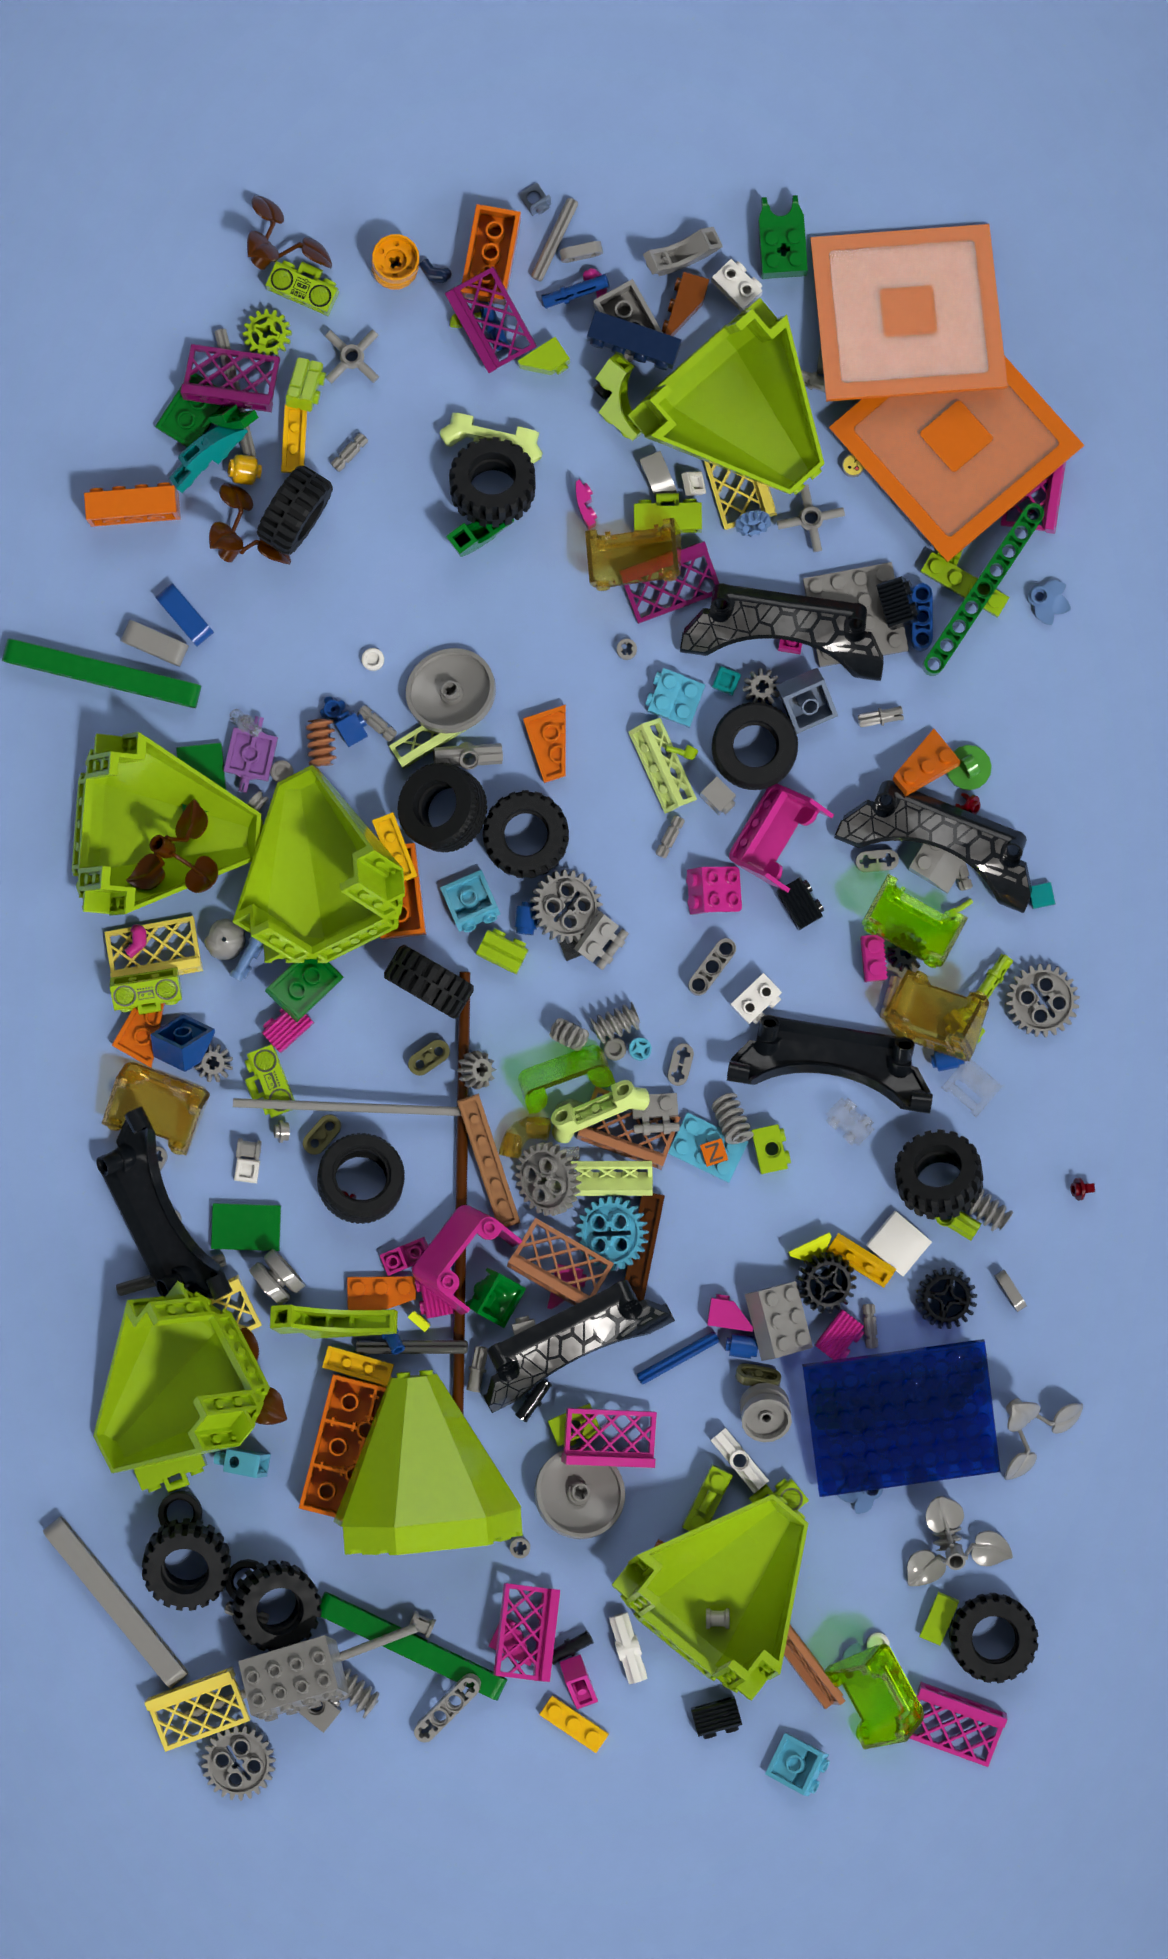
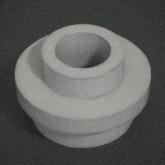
(282, 1131)

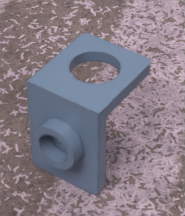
(540, 206)

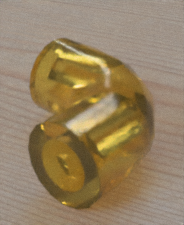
(521, 1132)

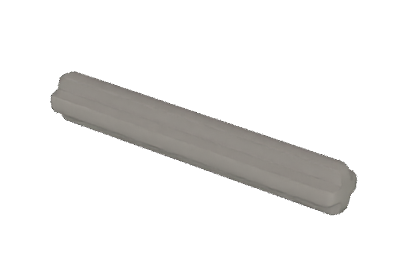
(554, 239)

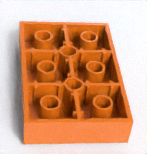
(339, 1441)

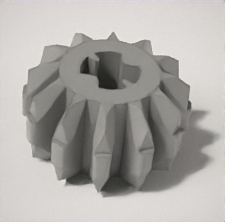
(755, 683)
(569, 1034)
(222, 1063)
(476, 1070)

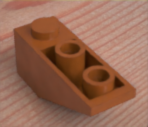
(688, 301)

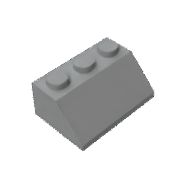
(936, 866)

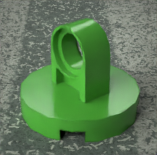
(973, 769)

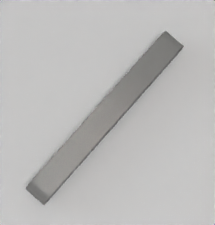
(115, 1602)

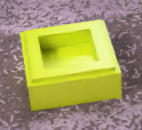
(419, 1321)

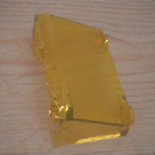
(634, 556)
(936, 1016)
(170, 1104)

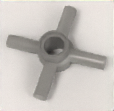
(358, 363)
(812, 528)

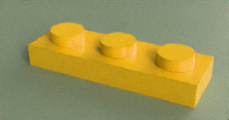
(293, 439)
(393, 841)
(862, 1260)
(358, 1365)
(574, 1724)

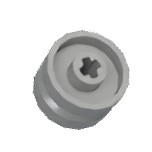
(273, 1280)
(765, 1412)

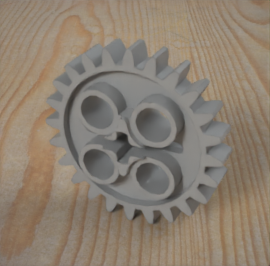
(552, 893)
(1025, 1012)
(548, 1178)
(221, 1774)

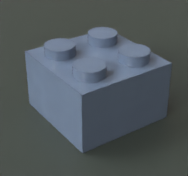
(807, 700)

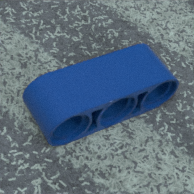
(184, 614)
(927, 627)

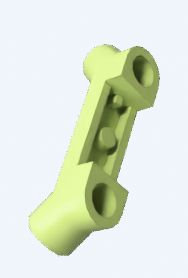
(462, 427)
(623, 1097)

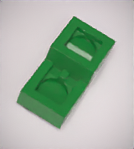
(232, 418)

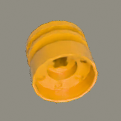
(388, 251)

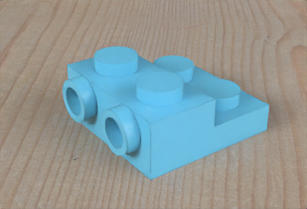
(675, 697)
(470, 901)
(798, 1765)

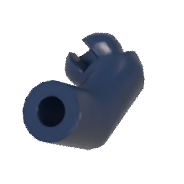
(433, 274)

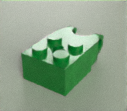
(782, 233)

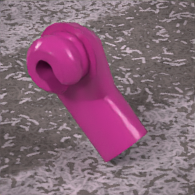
(592, 273)
(138, 940)

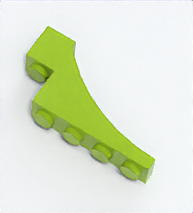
(331, 1322)

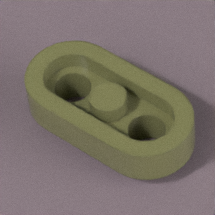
(428, 1057)
(322, 1134)
(752, 1374)

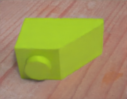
(546, 359)

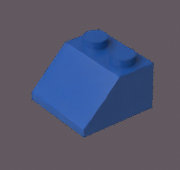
(182, 1042)

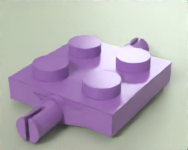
(250, 756)

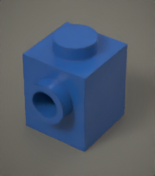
(351, 727)

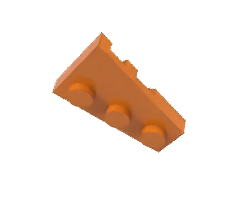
(135, 1035)

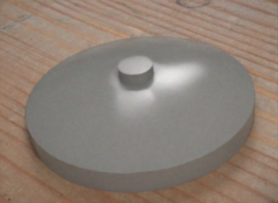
(450, 690)
(579, 1498)

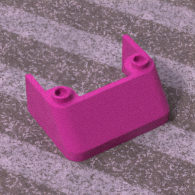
(770, 831)
(434, 1264)

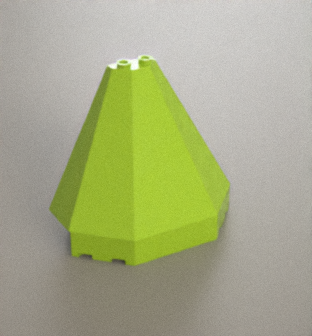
(740, 404)
(138, 793)
(317, 876)
(177, 1383)
(424, 1478)
(720, 1570)

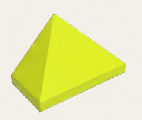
(812, 1247)

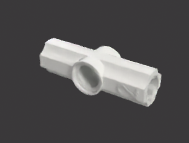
(750, 1472)
(628, 1648)

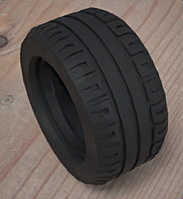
(368, 1147)

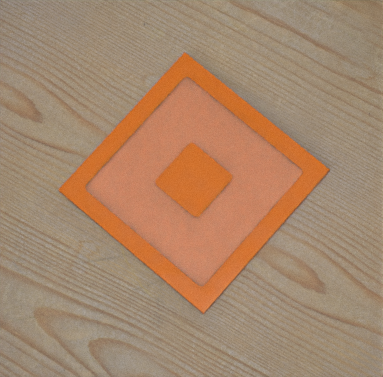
(908, 312)
(958, 455)

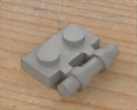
(597, 937)
(662, 1107)

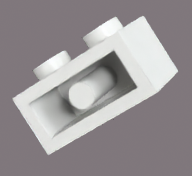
(737, 285)
(756, 999)

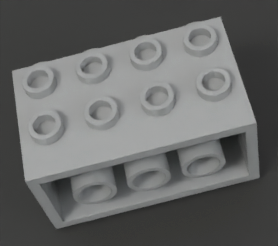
(293, 1678)

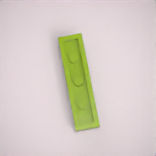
(961, 582)

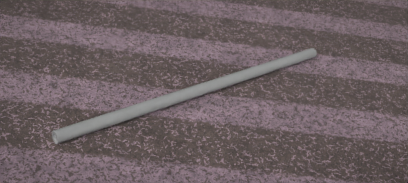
(346, 1107)
(346, 1654)

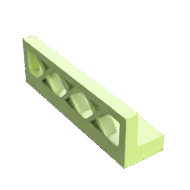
(422, 749)
(658, 766)
(614, 1183)

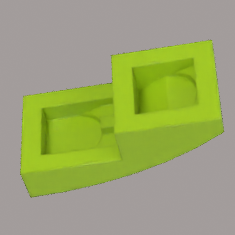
(939, 1618)

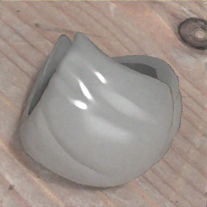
(234, 940)

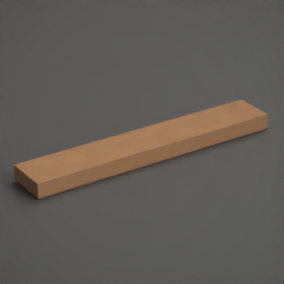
(488, 1160)

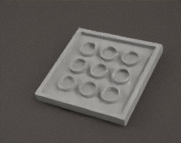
(860, 587)

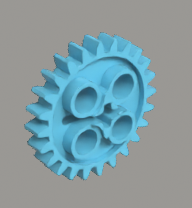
(611, 1212)

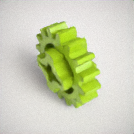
(270, 324)

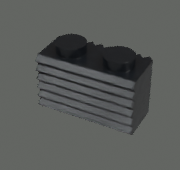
(897, 602)
(800, 903)
(716, 1717)

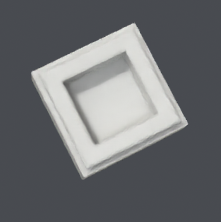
(693, 483)
(247, 1170)

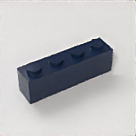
(633, 340)

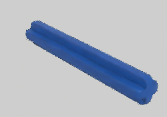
(678, 1358)

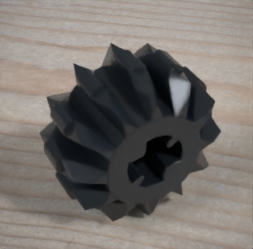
(902, 959)

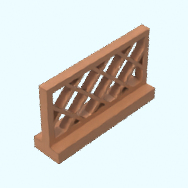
(623, 1147)
(545, 1278)
(811, 1671)

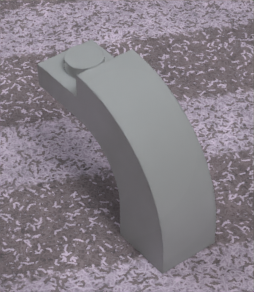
(684, 253)

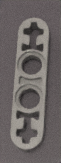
(448, 1708)

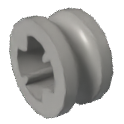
(620, 649)
(257, 801)
(514, 1543)

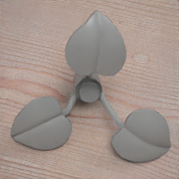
(1020, 1415)
(942, 1515)

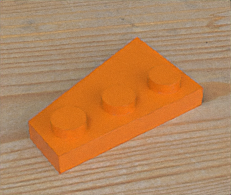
(548, 741)
(926, 764)
(379, 1292)

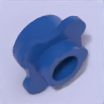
(329, 703)

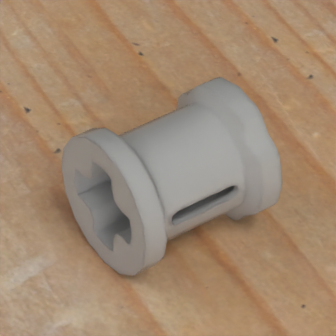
(248, 1149)
(717, 1618)
(424, 1624)

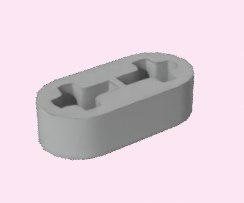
(581, 251)
(877, 854)
(685, 1066)
(1010, 1290)

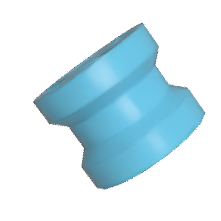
(641, 1046)

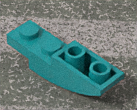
(211, 446)

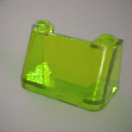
(912, 924)
(537, 1078)
(880, 1696)

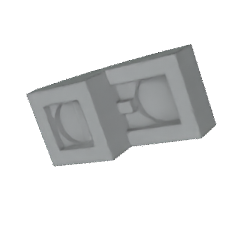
(657, 474)

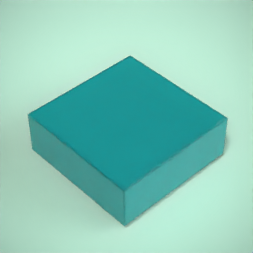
(726, 680)
(1042, 895)

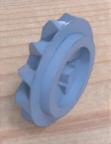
(753, 522)

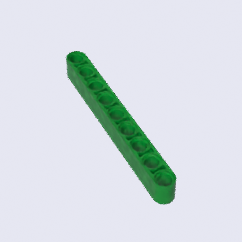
(990, 581)
(101, 673)
(412, 1646)

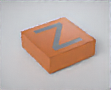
(714, 1152)

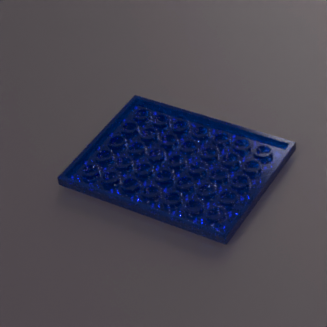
(901, 1418)

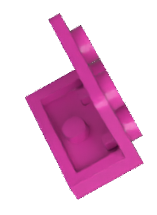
(714, 890)

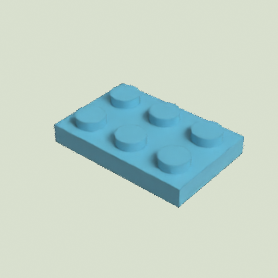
(697, 1132)

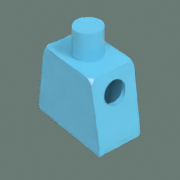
(250, 1464)

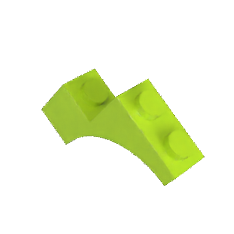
(615, 378)

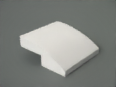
(898, 1243)

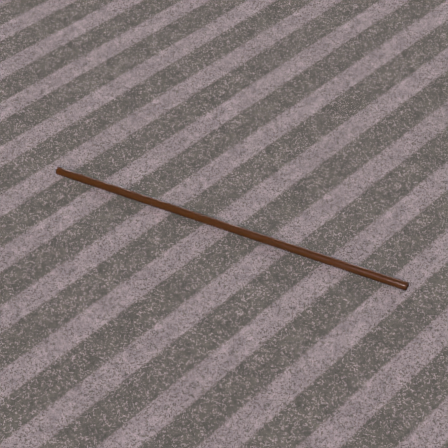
(461, 1199)

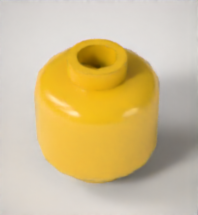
(244, 469)

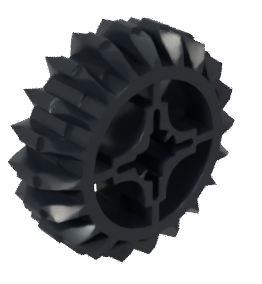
(829, 1274)
(943, 1311)

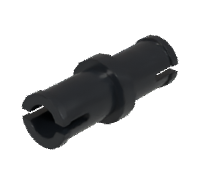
(533, 1400)
(571, 1646)

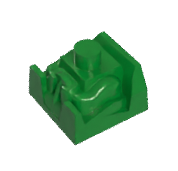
(496, 1297)

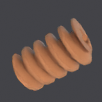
(320, 742)

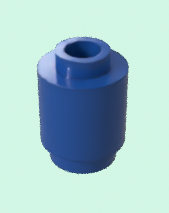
(523, 919)
(945, 1062)
(741, 1346)

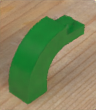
(472, 537)

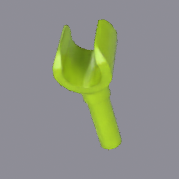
(455, 322)
(688, 753)
(953, 912)

